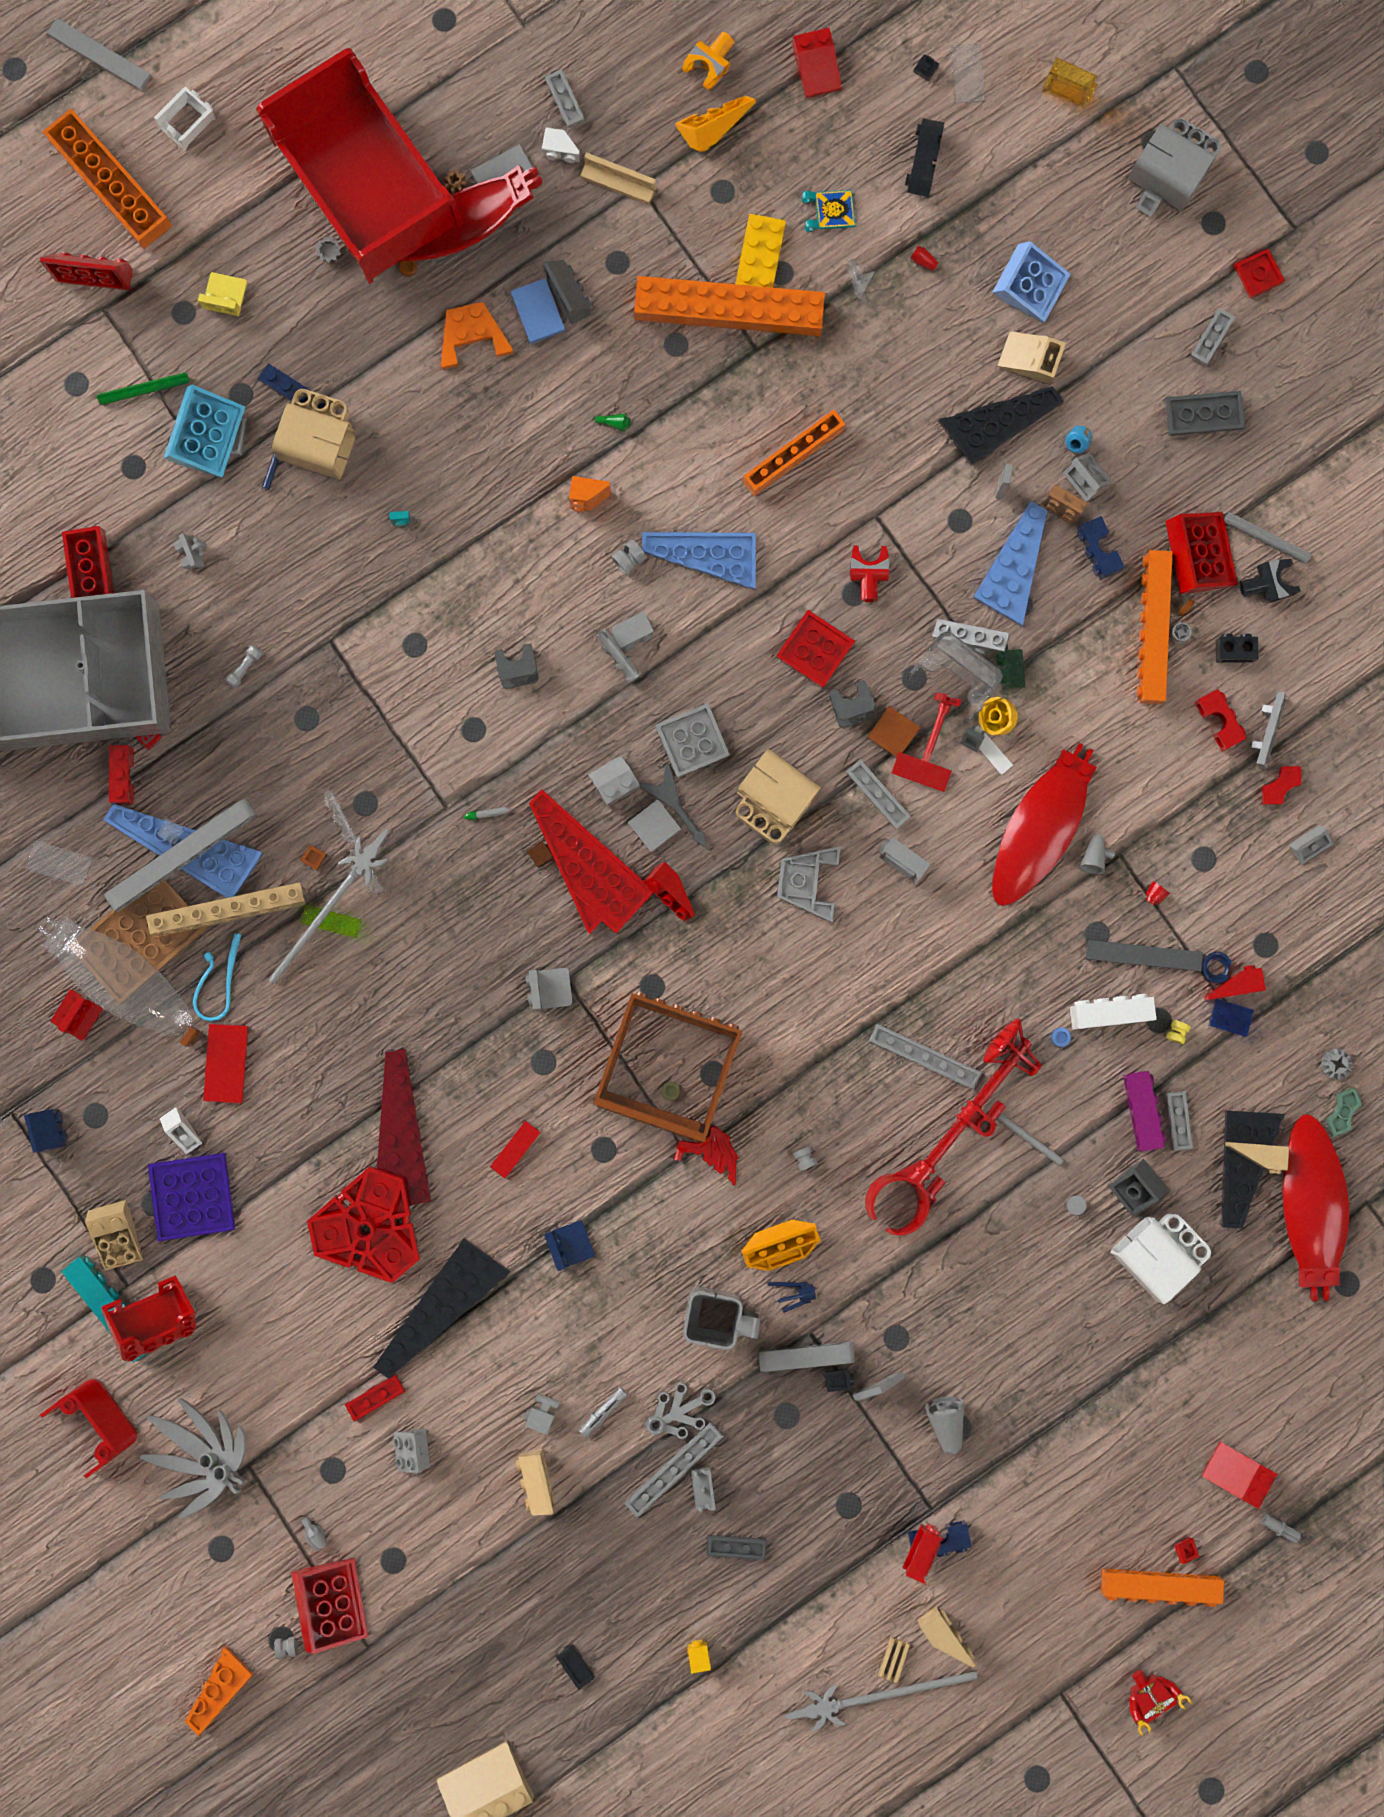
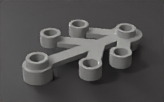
(677, 1412)

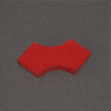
(1288, 778)

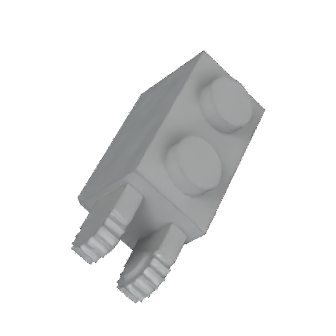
(632, 632)

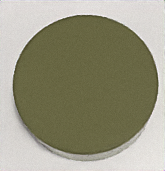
(671, 1091)

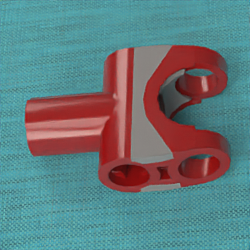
(869, 572)

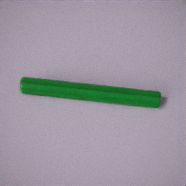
(143, 388)

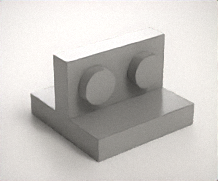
(1087, 476)

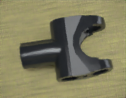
(1269, 582)

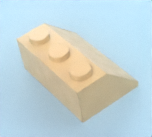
(536, 1483)

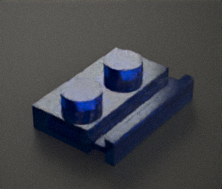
(1231, 1018)

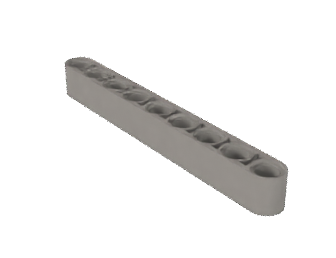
(180, 855)

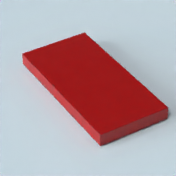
(225, 1063)

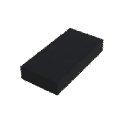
(575, 1667)

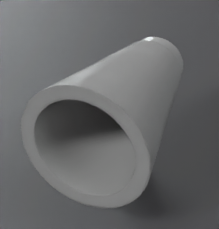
(1094, 857)

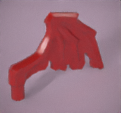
(716, 1151)

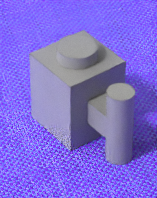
(540, 1418)

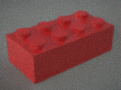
(87, 562)

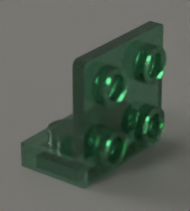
(1012, 668)

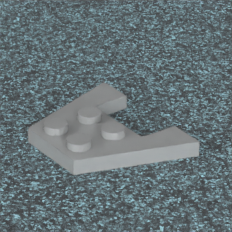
(800, 878)

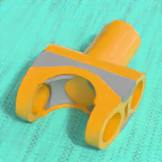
(710, 59)

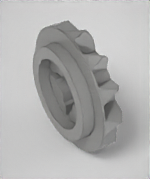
(1329, 1068)

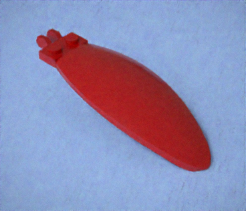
(482, 211)
(1042, 827)
(1315, 1206)

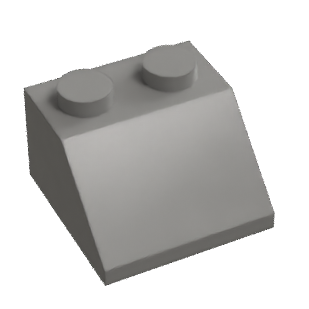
(614, 781)

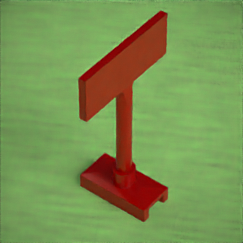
(921, 769)

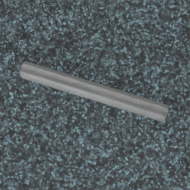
(1267, 537)

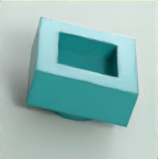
(400, 518)

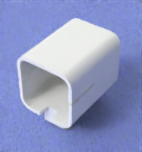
(1160, 1256)

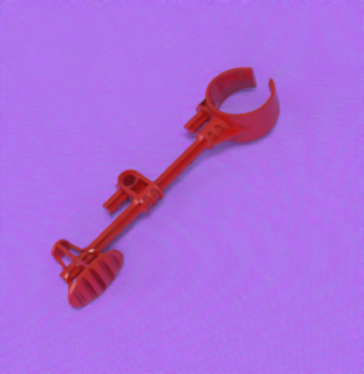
(970, 1117)

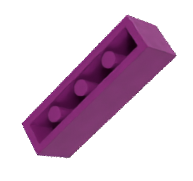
(1143, 1111)

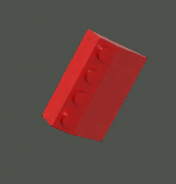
(89, 271)
(1201, 552)
(329, 1605)

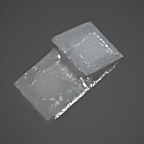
(860, 282)

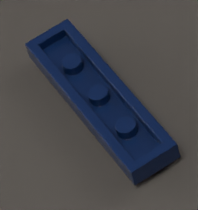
(282, 383)

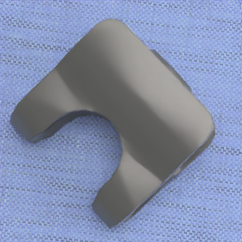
(517, 672)
(855, 710)

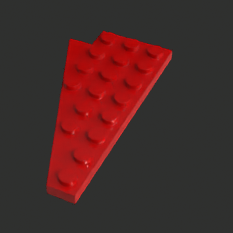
(595, 877)

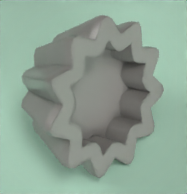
(328, 249)

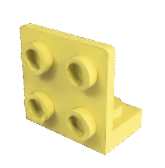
(223, 294)

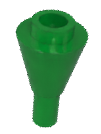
(617, 421)

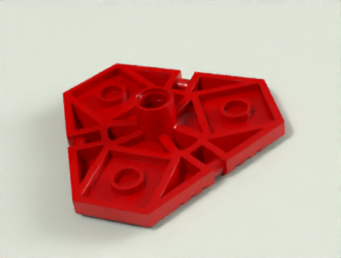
(377, 1202)

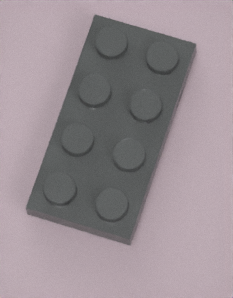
(1204, 413)

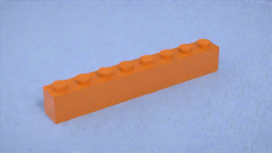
(1155, 627)

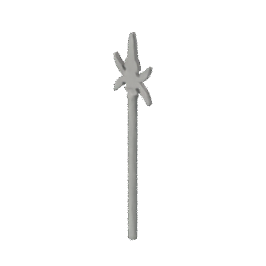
(362, 862)
(825, 1708)

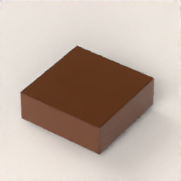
(540, 854)

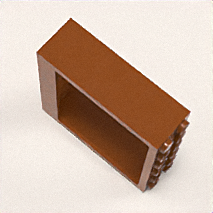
(651, 1115)

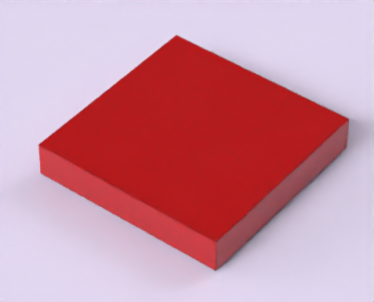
(1259, 273)

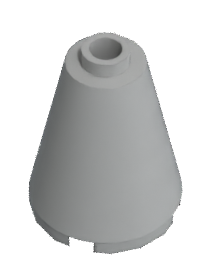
(947, 1421)

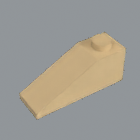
(1266, 1156)

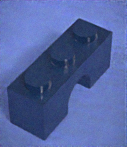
(1104, 563)
(956, 1539)

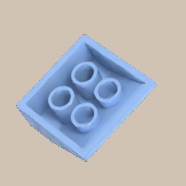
(1031, 281)

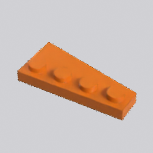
(223, 1684)

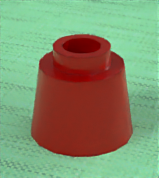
(1156, 893)

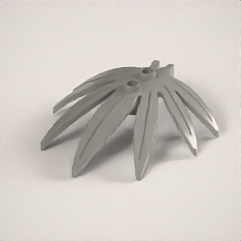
(216, 1464)

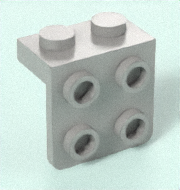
(549, 988)

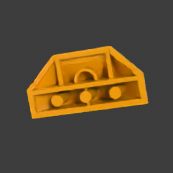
(780, 1245)

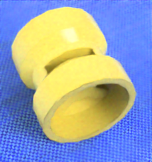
(1181, 1029)

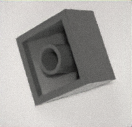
(1138, 1187)

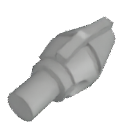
(314, 1535)

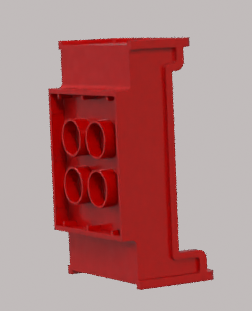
(358, 164)

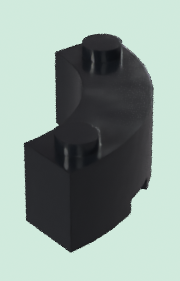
(927, 151)

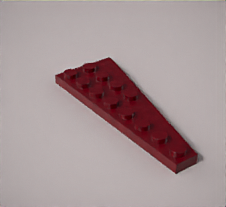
(399, 1134)

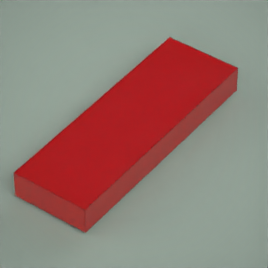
(515, 1149)
(375, 1397)

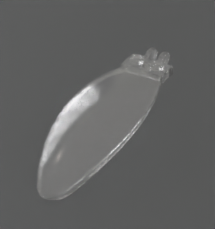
(117, 978)

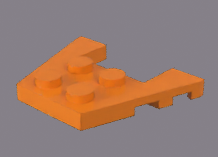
(468, 326)

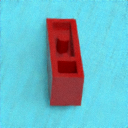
(1243, 982)

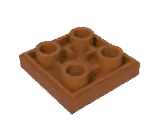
(893, 732)

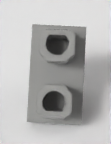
(193, 551)

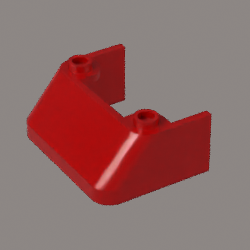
(103, 1415)

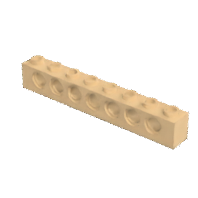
(225, 910)

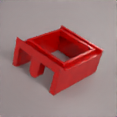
(922, 1552)

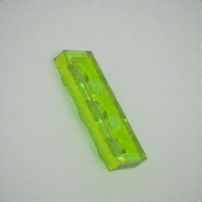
(333, 922)

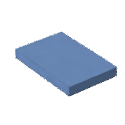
(537, 311)

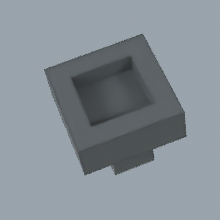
(972, 739)

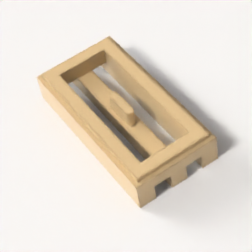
(889, 1676)

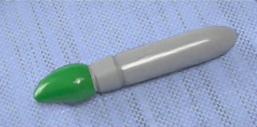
(487, 813)

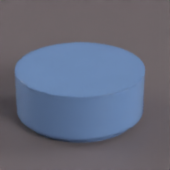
(1060, 1037)

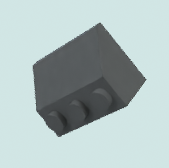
(567, 290)

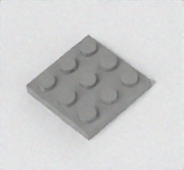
(692, 740)

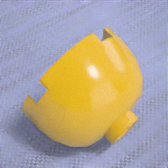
(998, 716)

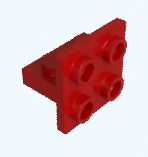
(76, 1015)

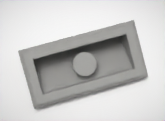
(1311, 844)

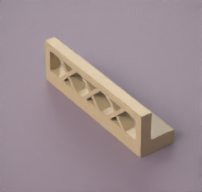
(618, 179)

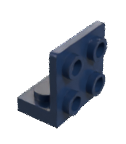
(569, 1245)

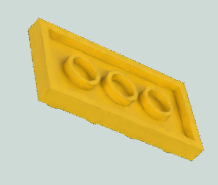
(760, 251)

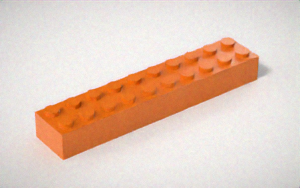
(729, 306)

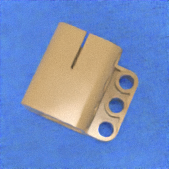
(314, 435)
(776, 795)

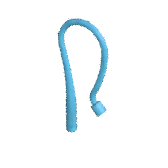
(231, 960)

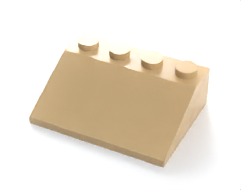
(486, 1786)

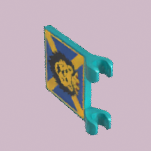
(832, 208)

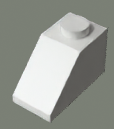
(180, 1130)

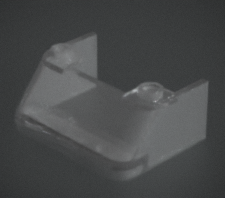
(966, 664)

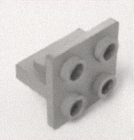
(411, 1451)

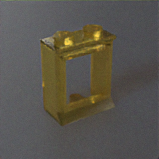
(1070, 82)

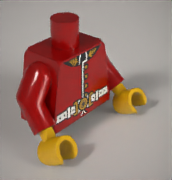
(1152, 1698)

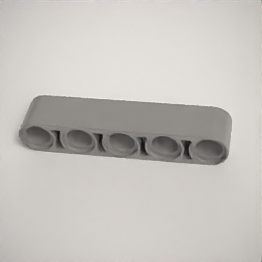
(806, 1356)

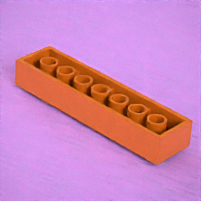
(107, 178)

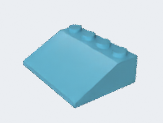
(204, 431)

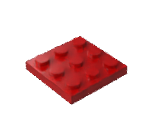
(815, 649)

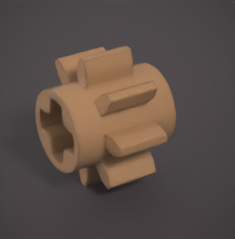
(455, 177)

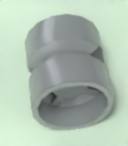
(628, 557)

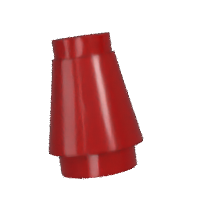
(924, 258)

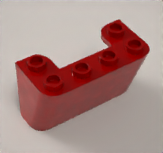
(150, 1321)

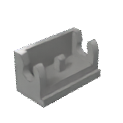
(703, 1489)

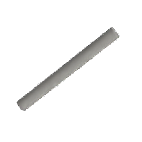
(1030, 1139)

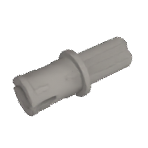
(1281, 1528)

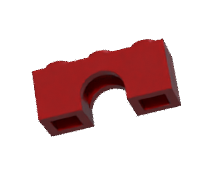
(1216, 705)
(120, 762)

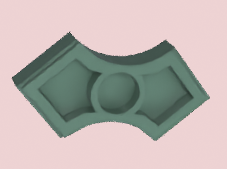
(1346, 1105)

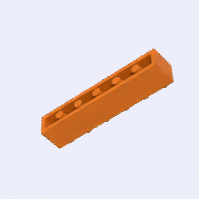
(793, 453)
(1162, 1586)

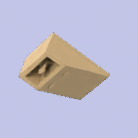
(1032, 356)
(114, 1235)
(943, 1637)

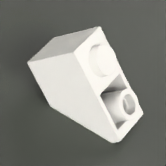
(559, 146)

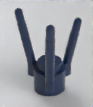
(805, 1293)

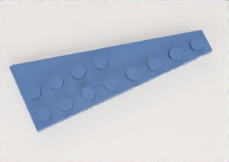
(220, 868)

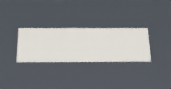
(993, 753)

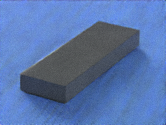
(736, 1547)

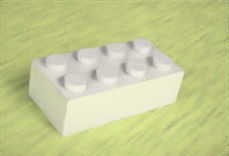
(1116, 1012)

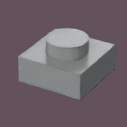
(1148, 202)

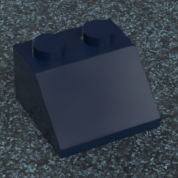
(46, 1130)

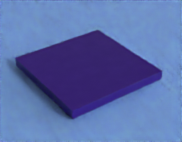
(191, 1197)

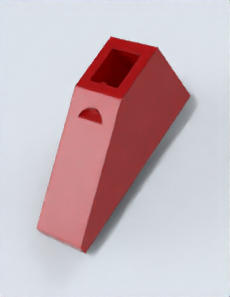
(669, 888)

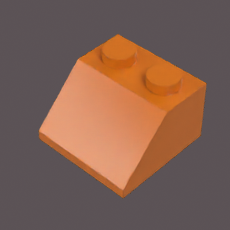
(587, 493)

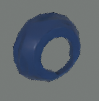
(1224, 959)

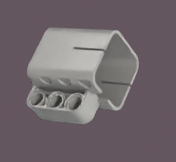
(1174, 163)
(744, 1323)

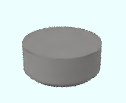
(1076, 1205)

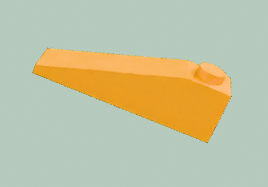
(709, 128)

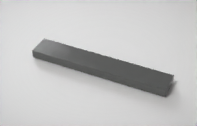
(1144, 955)

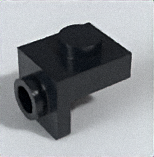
(839, 1380)

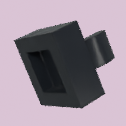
(926, 67)

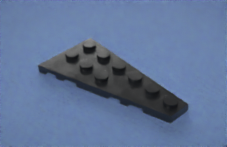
(990, 426)
(1239, 1173)

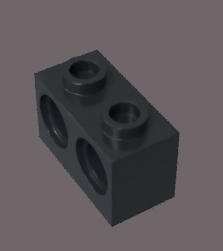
(1237, 653)

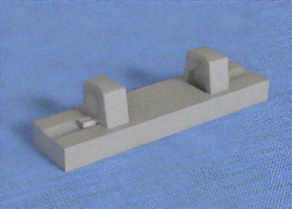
(1275, 713)

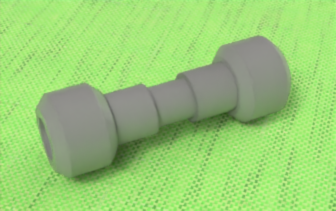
(253, 654)

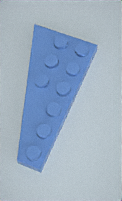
(716, 554)
(1011, 575)

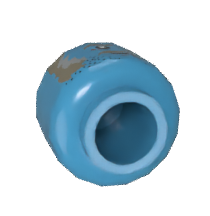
(1078, 439)

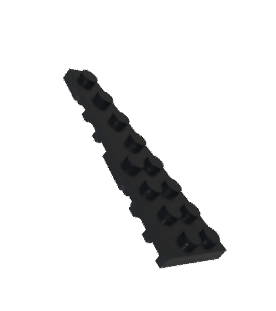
(456, 1288)

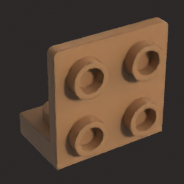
(1064, 504)

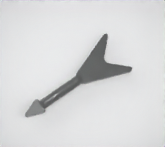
(668, 794)

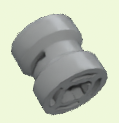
(1183, 631)
(805, 1158)
(286, 1647)

